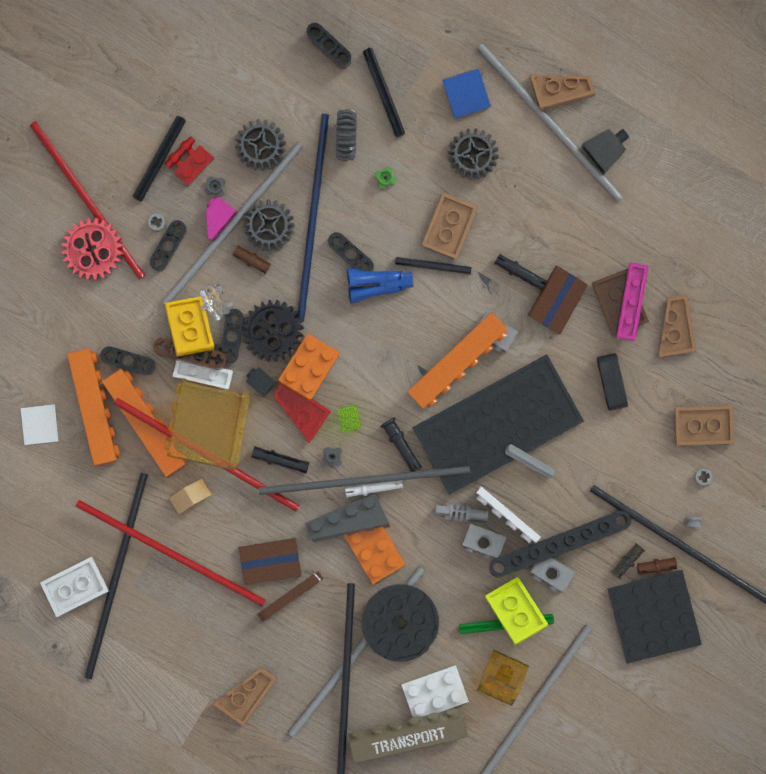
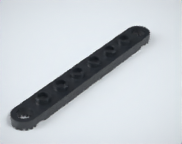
(560, 544)

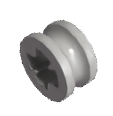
(154, 227)
(708, 480)
(693, 521)

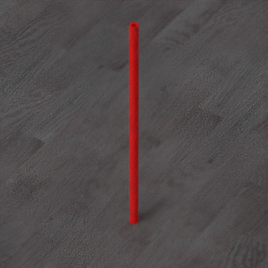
(238, 473)
(170, 553)

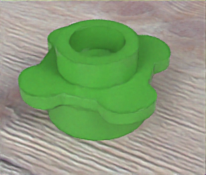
(384, 182)

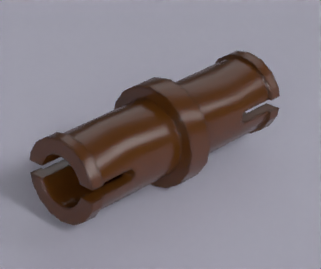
(251, 259)
(656, 566)

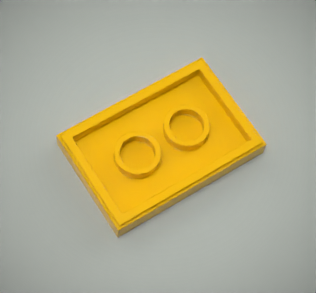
(189, 326)

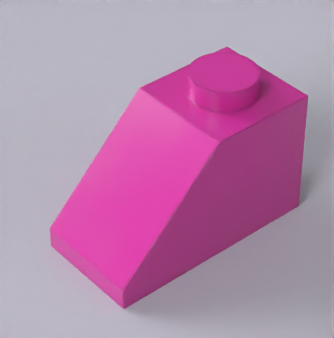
(218, 216)

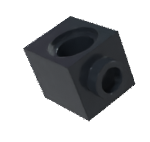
(260, 381)

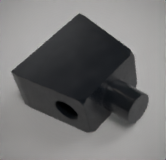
(605, 148)

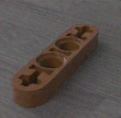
(190, 357)
(290, 596)

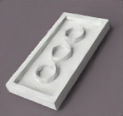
(512, 520)

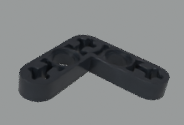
(227, 345)

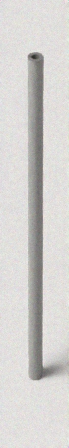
(550, 123)
(233, 222)
(337, 676)
(537, 700)

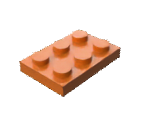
(308, 367)
(375, 553)

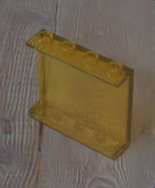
(207, 425)

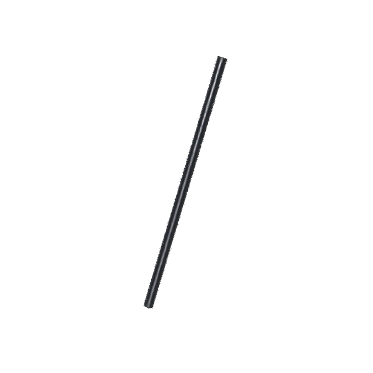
(678, 543)
(115, 577)
(346, 678)

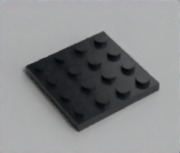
(654, 616)

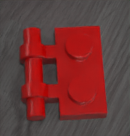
(193, 165)

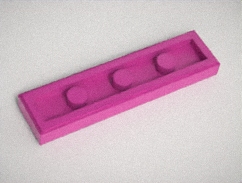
(632, 301)

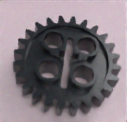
(261, 344)

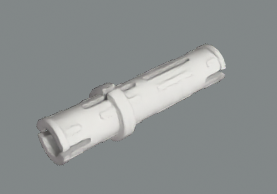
(365, 489)

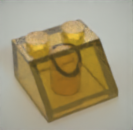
(503, 678)

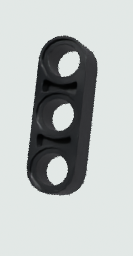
(332, 54)
(612, 381)

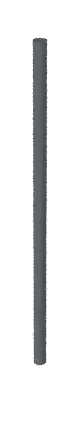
(364, 480)

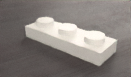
(199, 374)

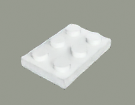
(74, 586)
(435, 692)

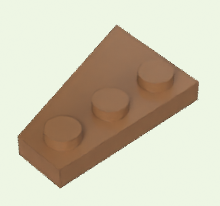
(557, 90)
(677, 328)
(246, 696)

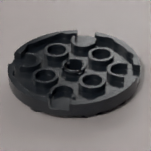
(420, 622)

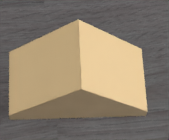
(190, 496)

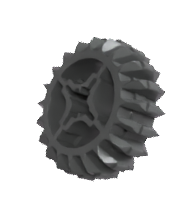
(346, 134)
(252, 143)
(465, 155)
(261, 230)

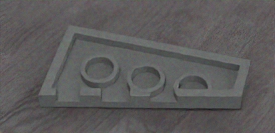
(351, 518)

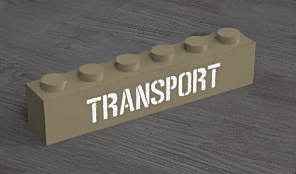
(407, 735)

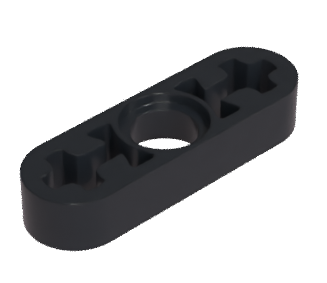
(343, 240)
(156, 255)
(124, 353)

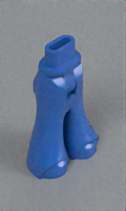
(387, 283)

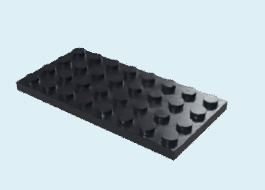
(515, 410)

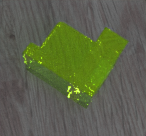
(349, 418)

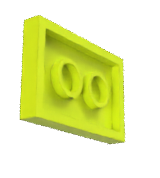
(516, 611)

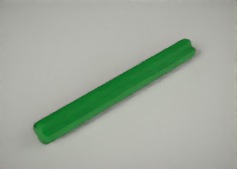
(491, 625)

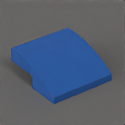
(466, 93)

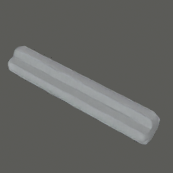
(529, 461)

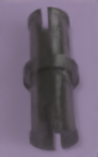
(628, 561)

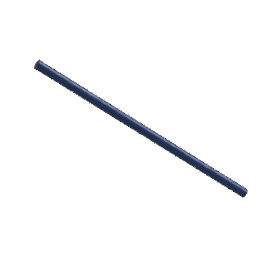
(313, 216)

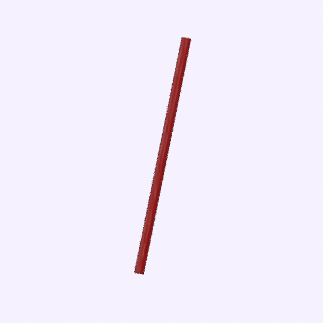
(82, 193)

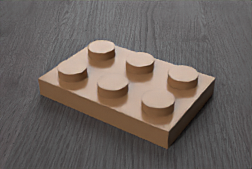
(449, 226)
(704, 425)

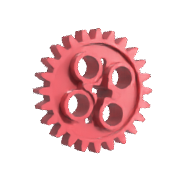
(108, 241)

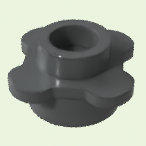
(215, 181)
(328, 460)

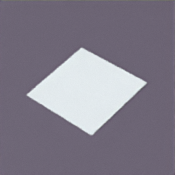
(39, 424)

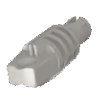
(461, 513)

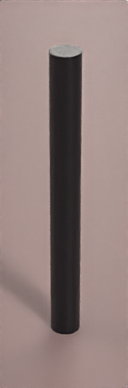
(433, 265)

